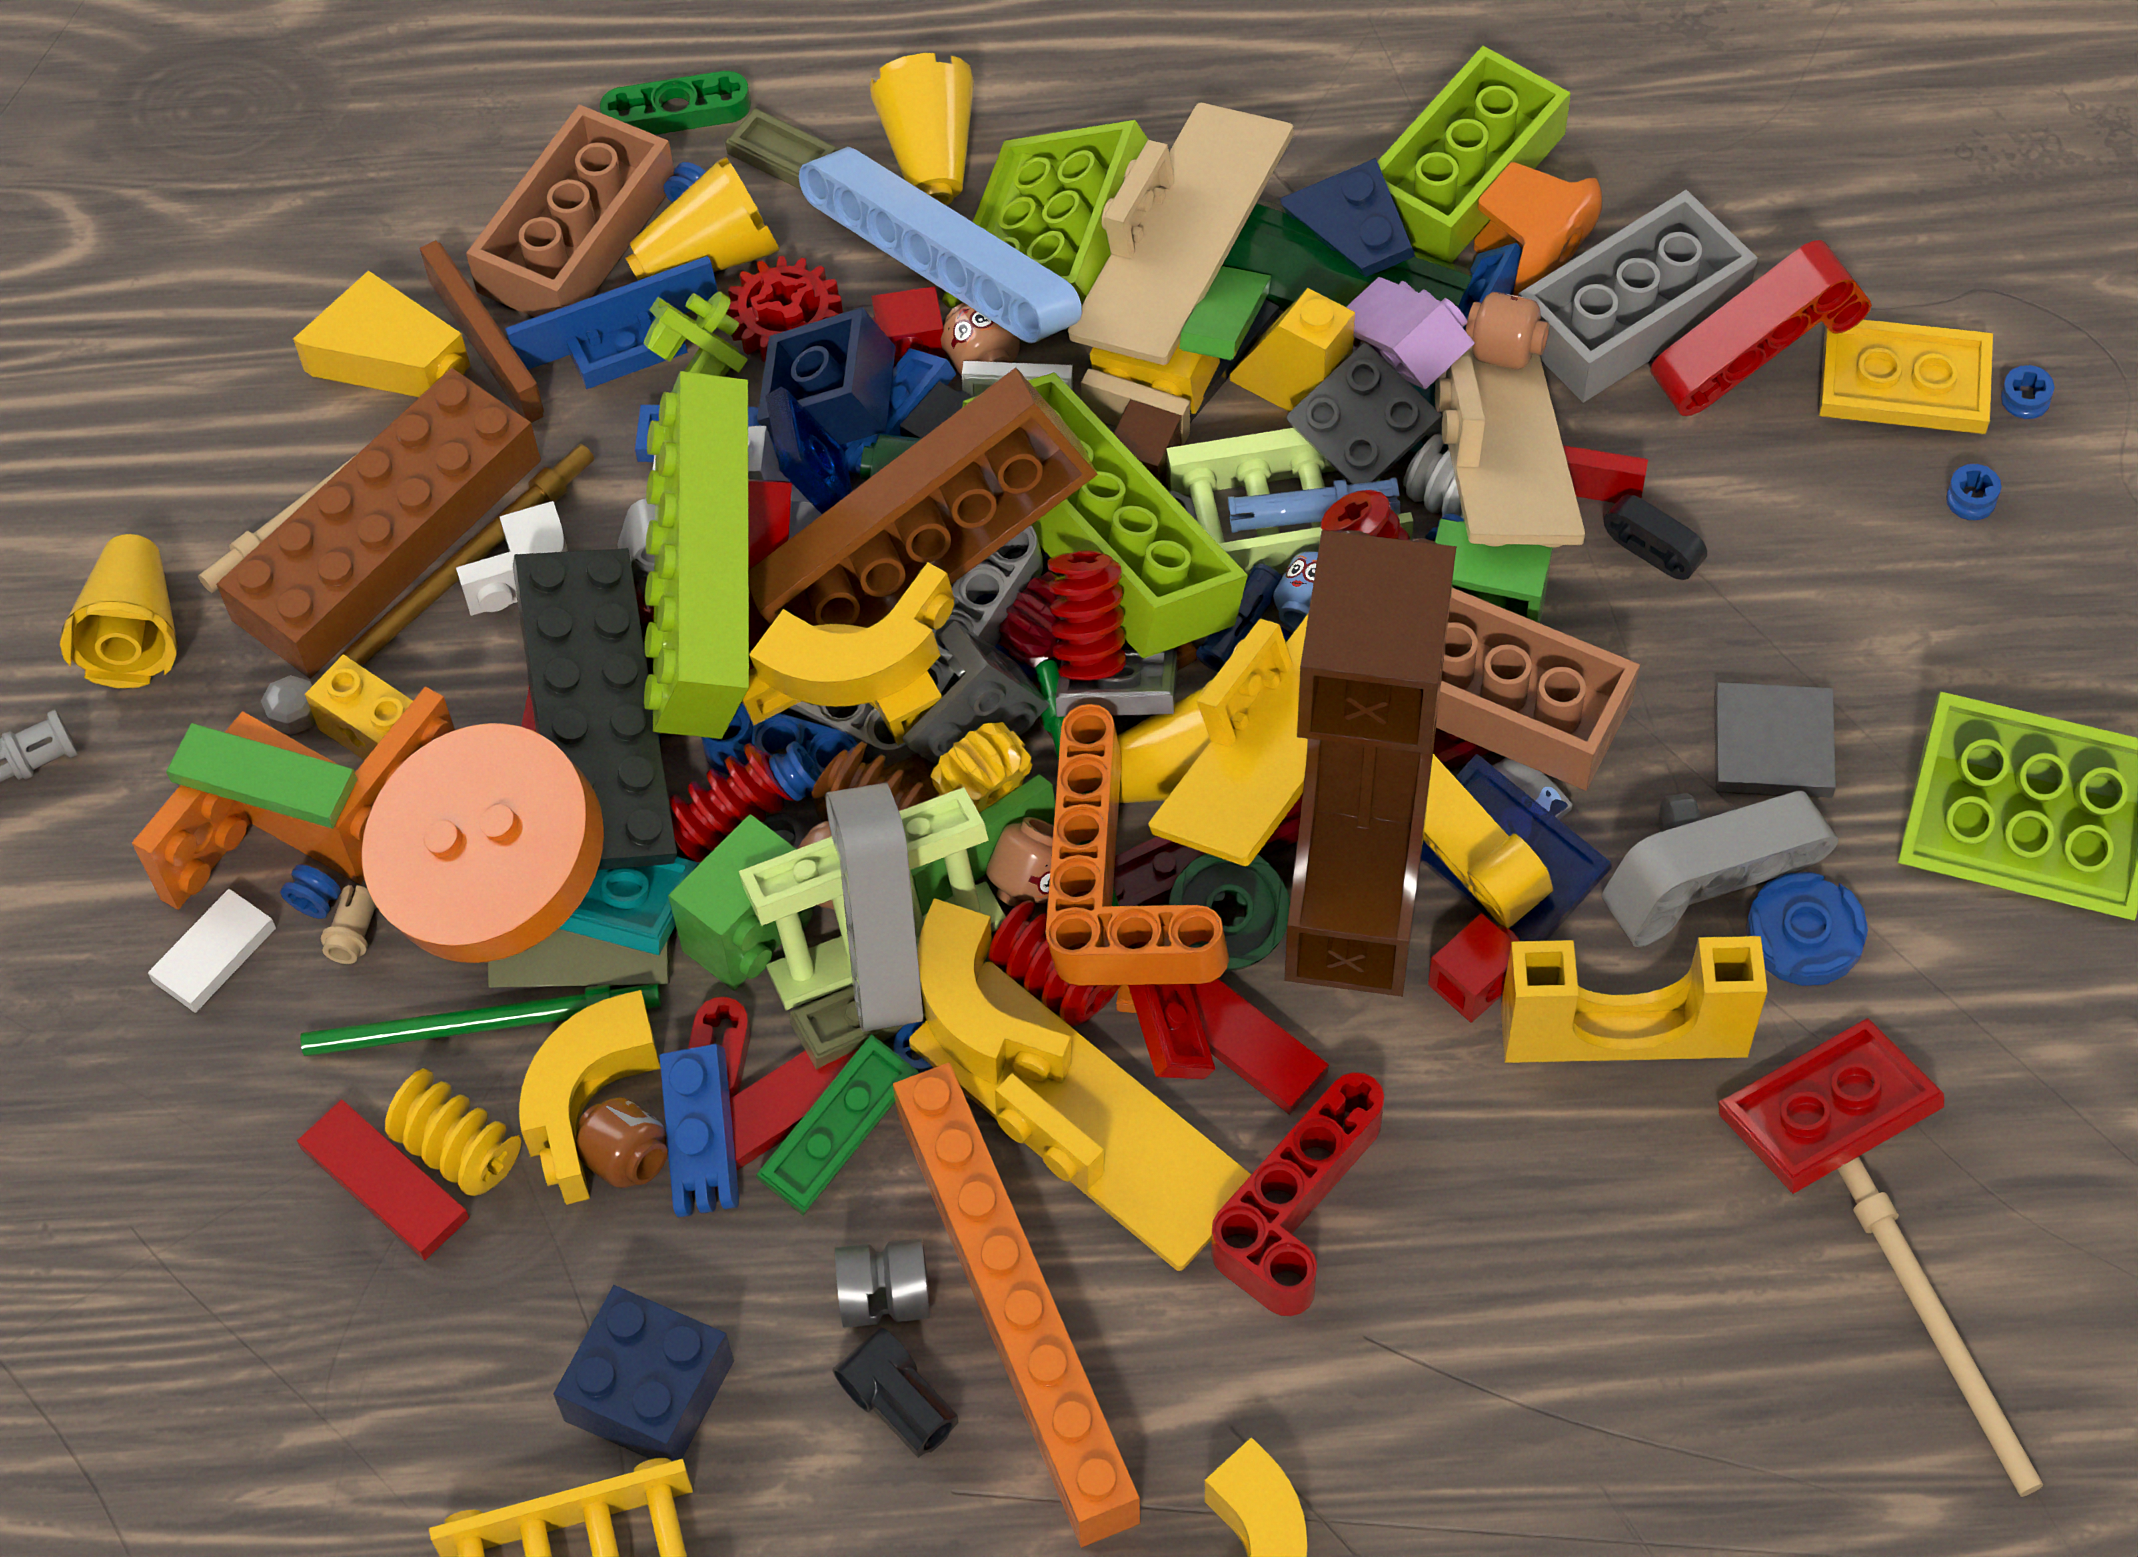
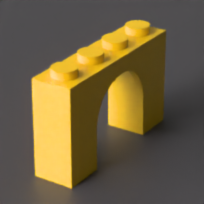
(1698, 1017)

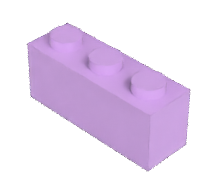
(1410, 330)

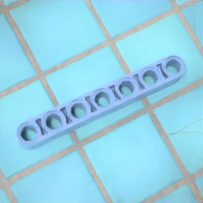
(941, 245)

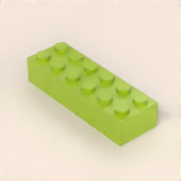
(698, 556)
(1172, 570)

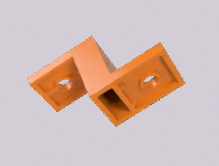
(200, 827)

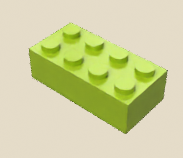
(1463, 142)

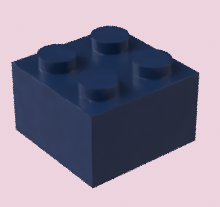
(836, 372)
(644, 1376)

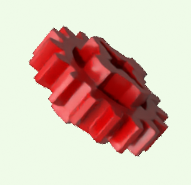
(780, 301)

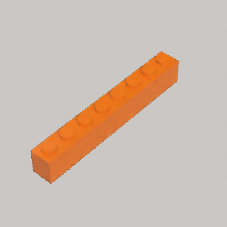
(1017, 1306)

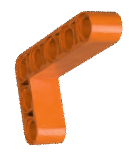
(1090, 868)

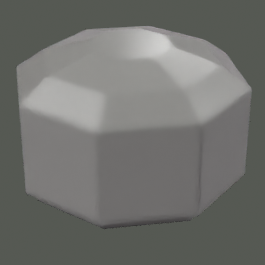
(287, 705)

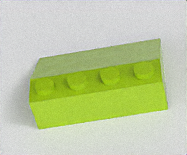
(1052, 196)
(2027, 806)

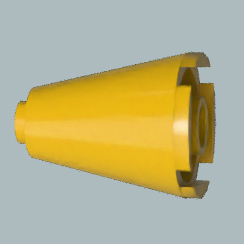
(927, 120)
(707, 220)
(122, 617)
(1161, 751)

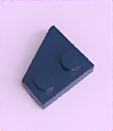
(1354, 217)

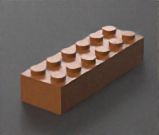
(937, 503)
(379, 522)

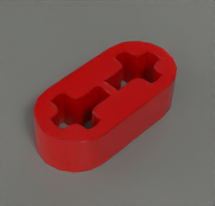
(735, 1039)

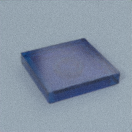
(807, 452)

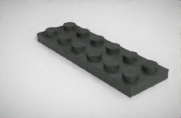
(590, 690)

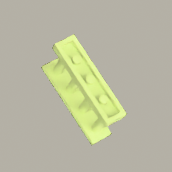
(1252, 463)
(813, 876)

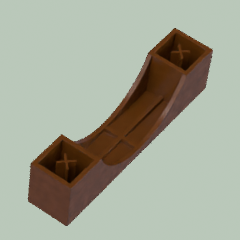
(1370, 731)

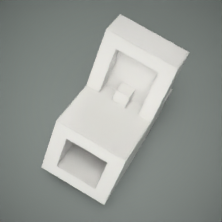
(491, 582)

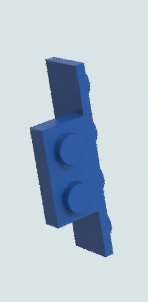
(609, 329)

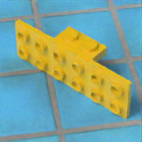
(1254, 758)
(1103, 1133)

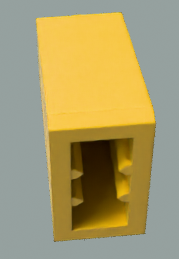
(380, 341)
(1297, 351)

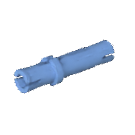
(1300, 505)

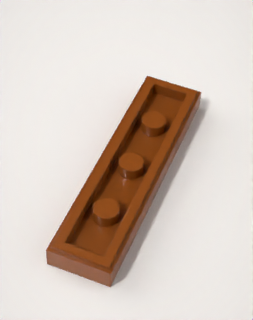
(482, 331)

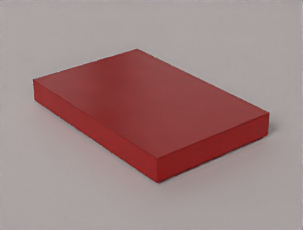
(1831, 1105)

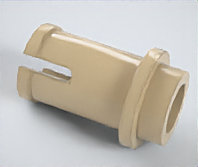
(345, 937)

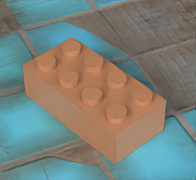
(571, 214)
(1531, 690)

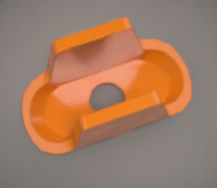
(1541, 216)

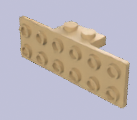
(1176, 229)
(1507, 454)

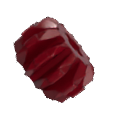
(1028, 624)

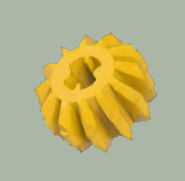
(984, 763)

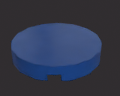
(1808, 928)

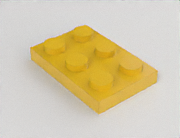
(1908, 376)

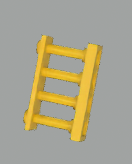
(650, 1484)

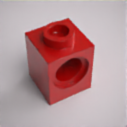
(910, 320)
(1473, 967)

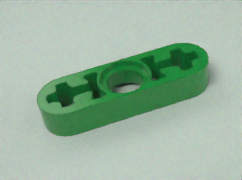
(689, 88)

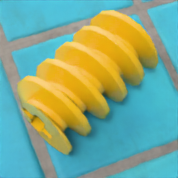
(449, 1135)

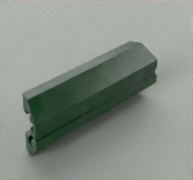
(1297, 261)

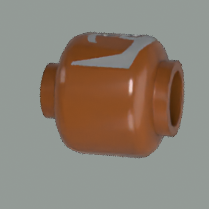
(621, 1143)

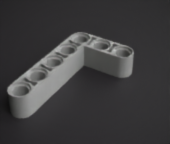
(992, 576)

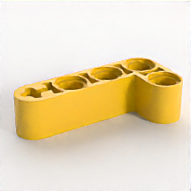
(1489, 863)

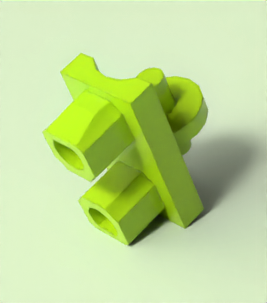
(673, 327)

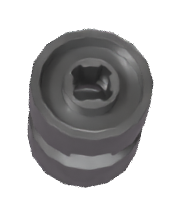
(882, 1282)

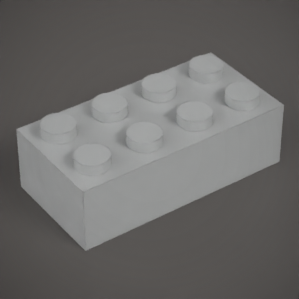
(1638, 293)

